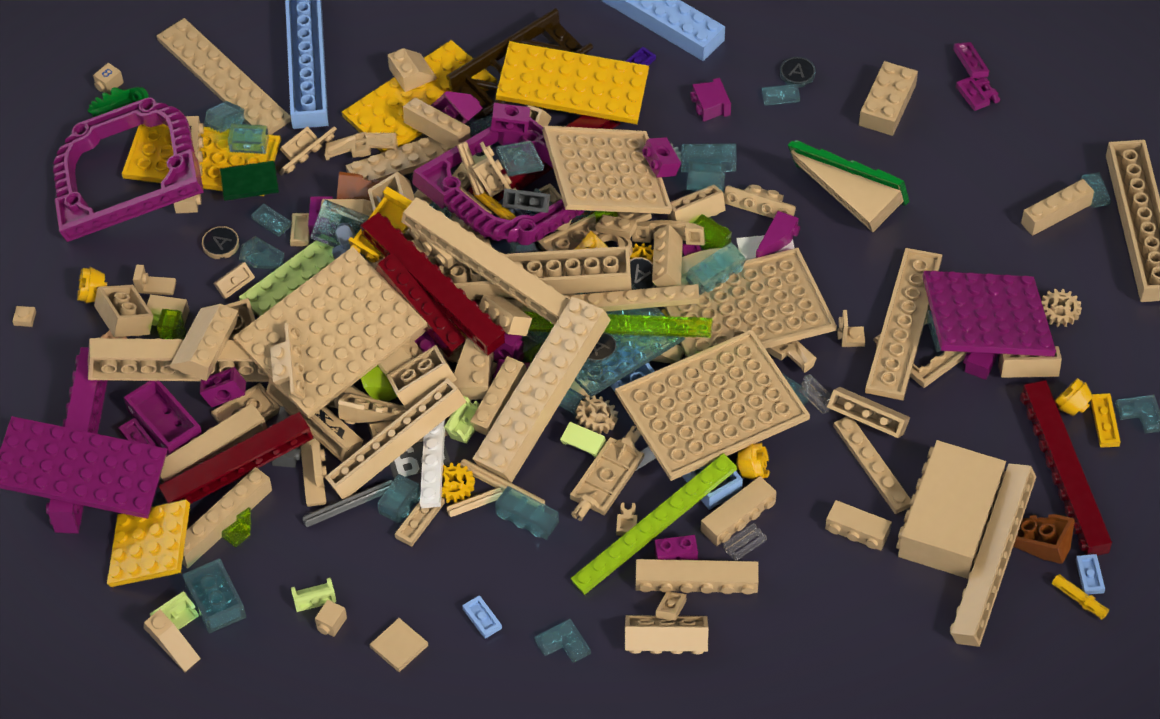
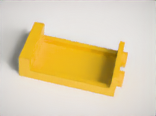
(392, 207)

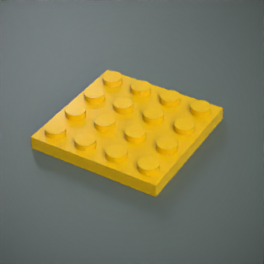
(149, 546)

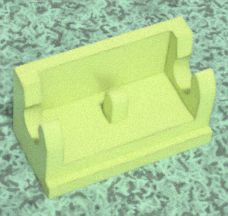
(459, 423)
(583, 439)
(313, 596)
(179, 610)

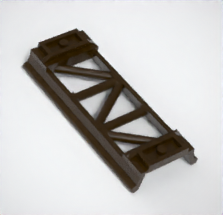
(549, 25)

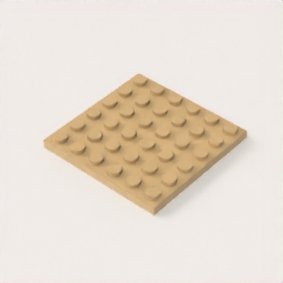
(604, 170)

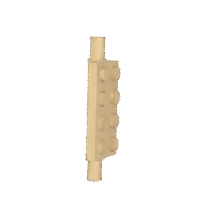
(607, 475)

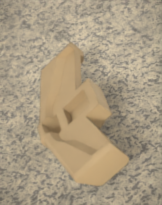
(360, 144)
(796, 352)

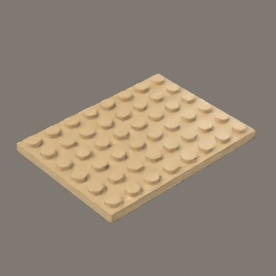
(770, 296)
(346, 327)
(711, 404)

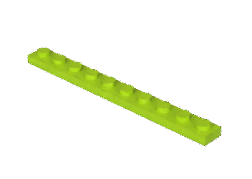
(653, 524)

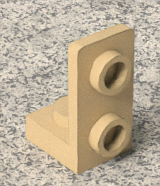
(152, 285)
(850, 335)

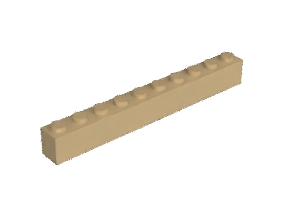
(485, 260)
(993, 555)

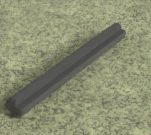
(346, 504)

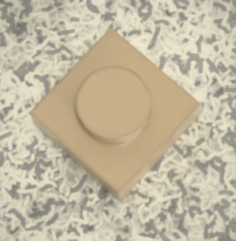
(24, 316)

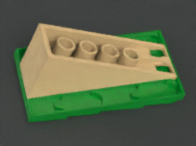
(861, 190)

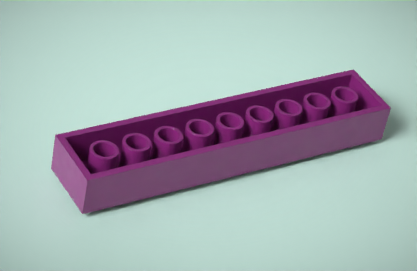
(84, 415)

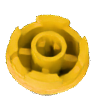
(90, 280)
(1074, 398)
(753, 461)

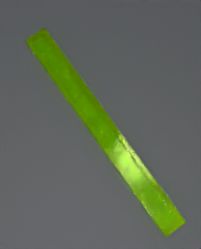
(642, 325)

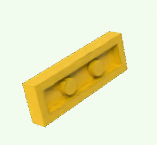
(1105, 420)

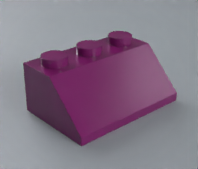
(458, 105)

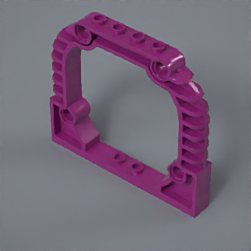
(180, 183)
(437, 183)

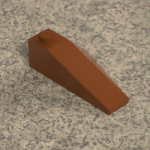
(353, 186)
(1046, 537)

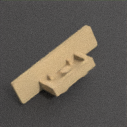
(301, 145)
(490, 173)
(758, 200)
(287, 362)
(313, 472)

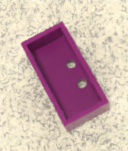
(149, 407)

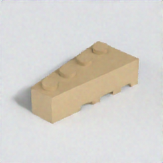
(473, 371)

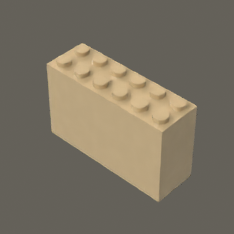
(950, 508)

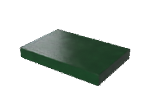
(249, 180)

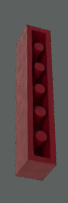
(439, 326)

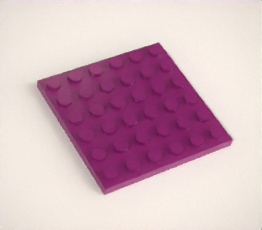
(988, 313)

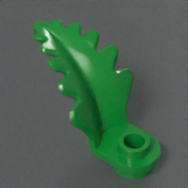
(116, 100)

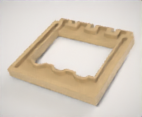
(936, 367)

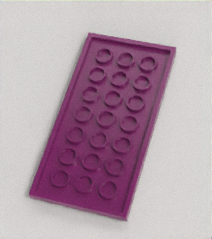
(80, 467)

